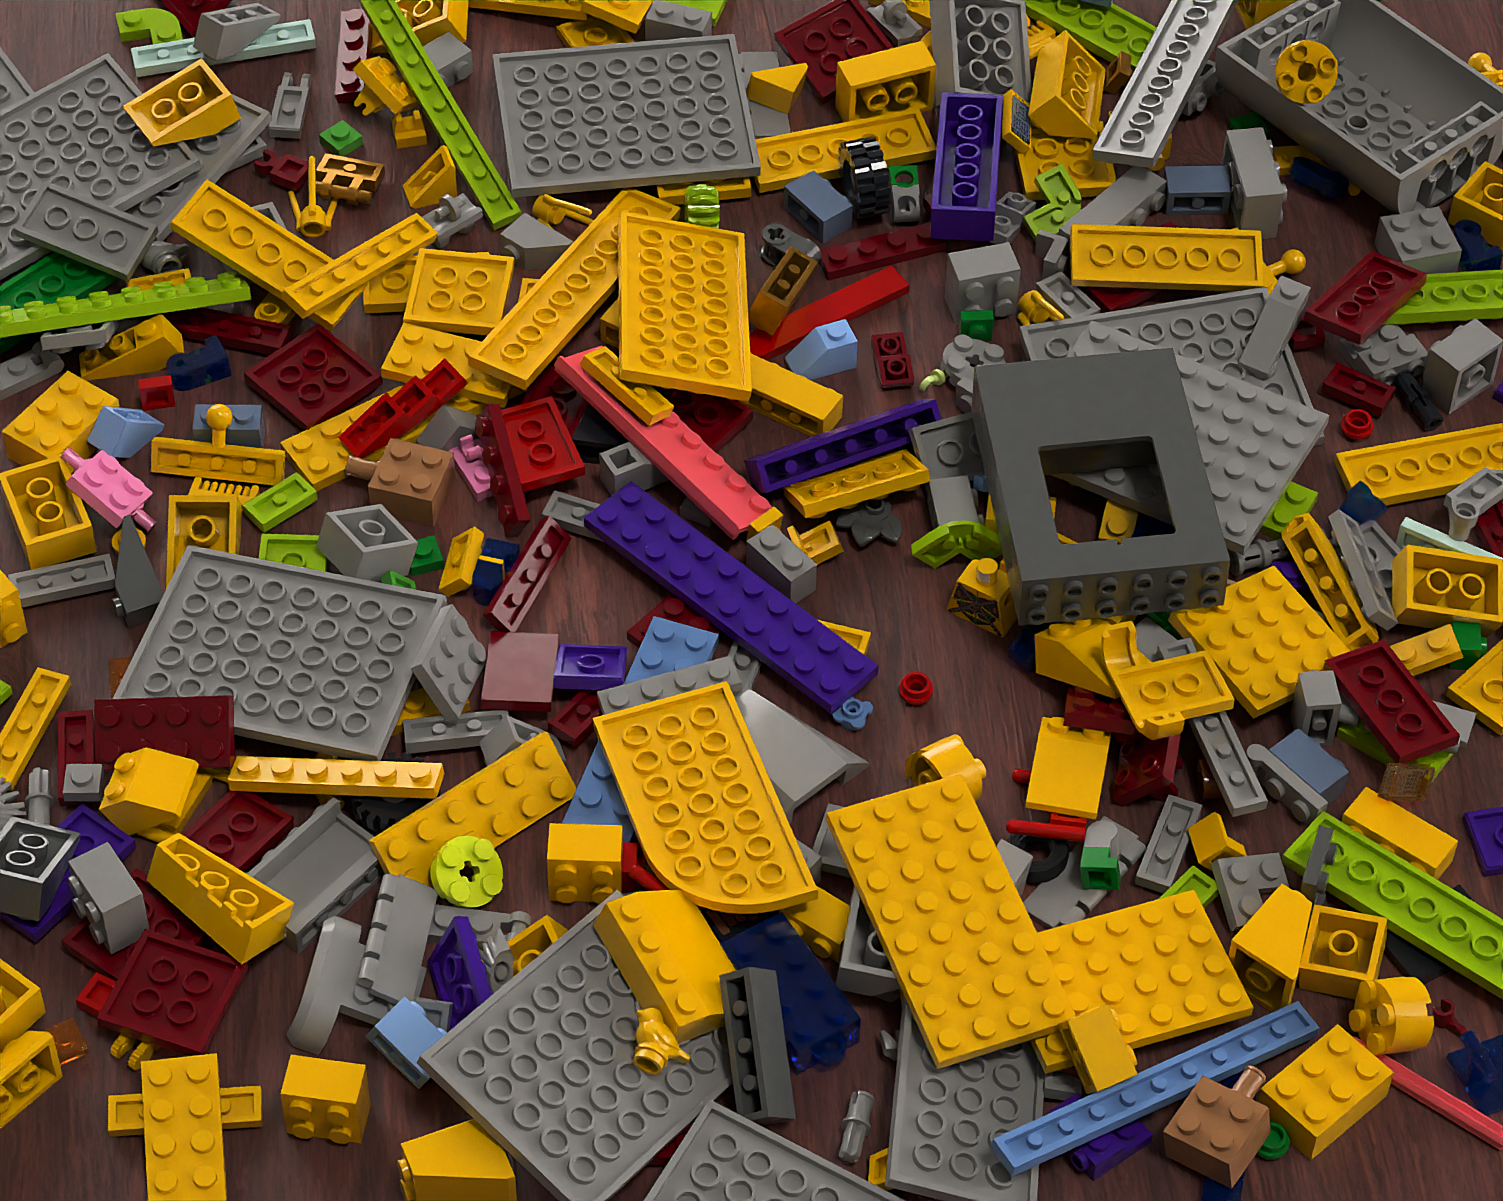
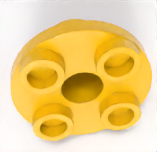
(1306, 71)

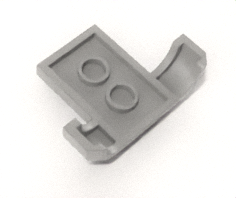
(334, 987)

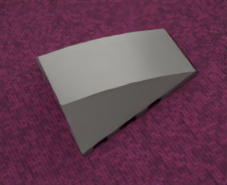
(794, 753)

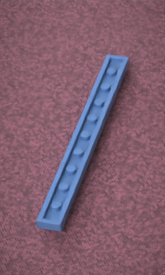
(1153, 1088)

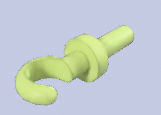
(936, 377)

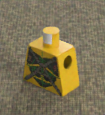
(984, 597)

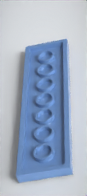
(664, 649)

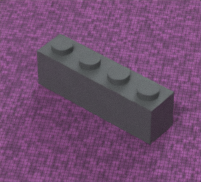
(757, 1046)

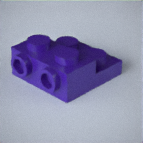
(1109, 1149)

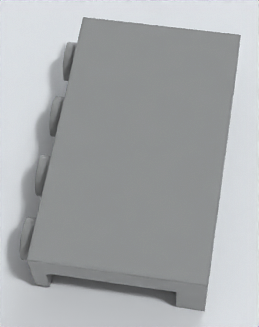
(321, 870)

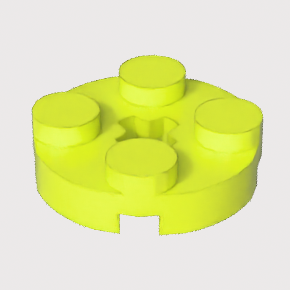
(481, 858)

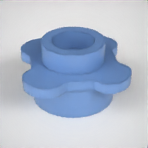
(853, 720)

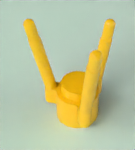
(552, 211)
(312, 220)
(1036, 309)

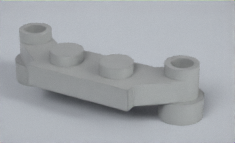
(1472, 500)

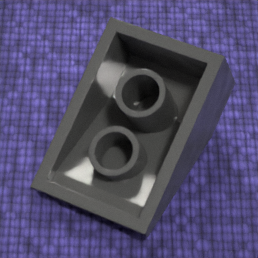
(32, 866)

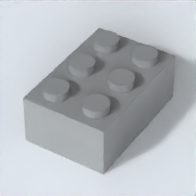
(1254, 181)

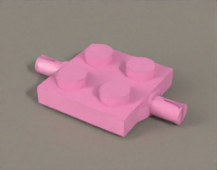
(109, 488)

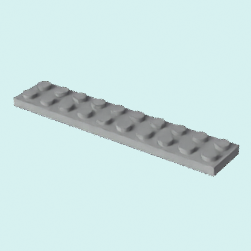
(1162, 82)

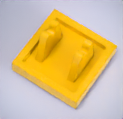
(383, 87)

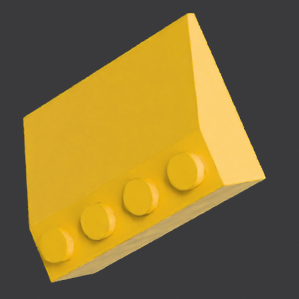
(667, 958)

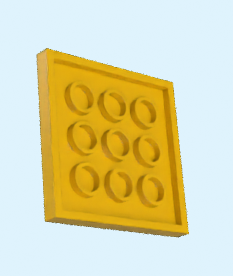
(1261, 639)

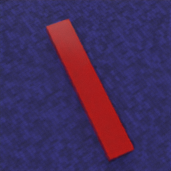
(840, 305)

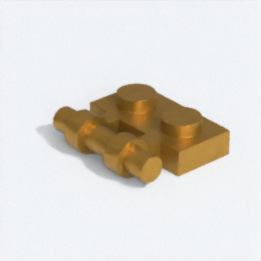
(356, 174)

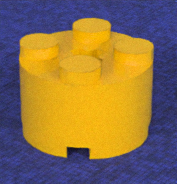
(944, 760)
(1392, 1015)

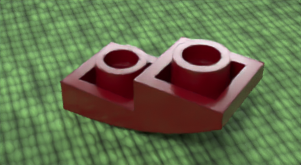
(892, 360)

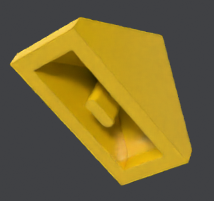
(777, 86)
(432, 180)

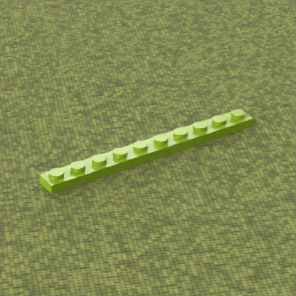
(442, 112)

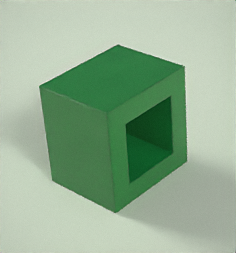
(1470, 643)

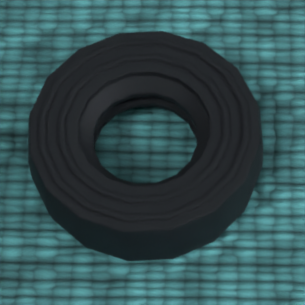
(1051, 866)

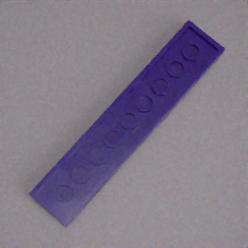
(731, 597)

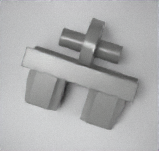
(895, 22)
(452, 217)

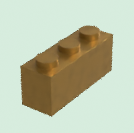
(781, 290)

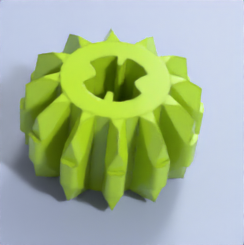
(702, 206)

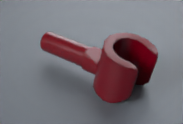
(1446, 1018)

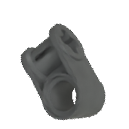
(779, 247)

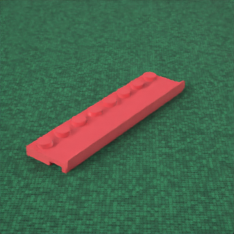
(676, 453)

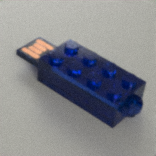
(814, 1011)

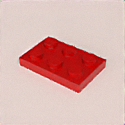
(541, 444)

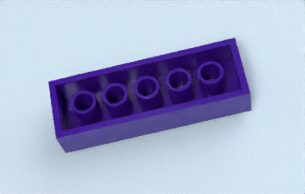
(967, 167)

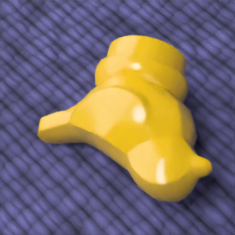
(655, 1043)

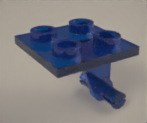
(1480, 1071)

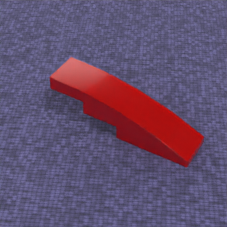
(406, 409)

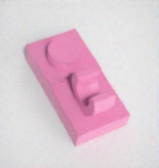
(471, 467)

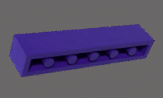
(839, 446)

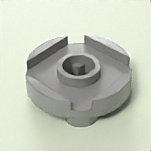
(963, 351)

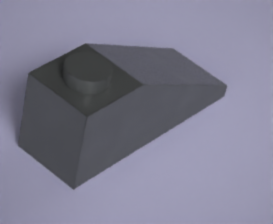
(135, 582)

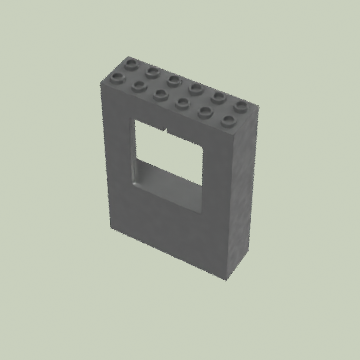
(1090, 418)

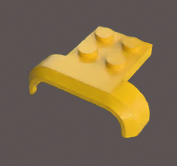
(1162, 691)

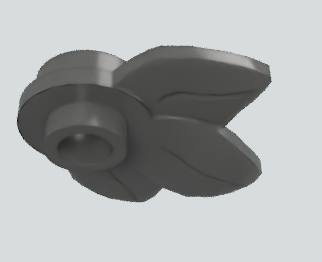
(871, 520)

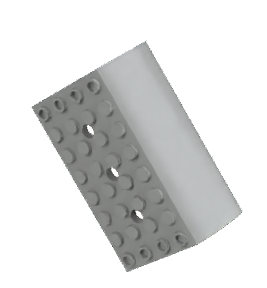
(1419, 106)

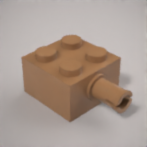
(407, 480)
(1219, 1127)

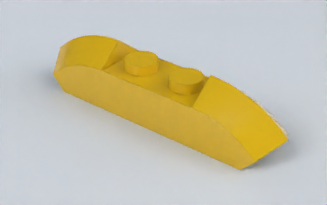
(1328, 581)

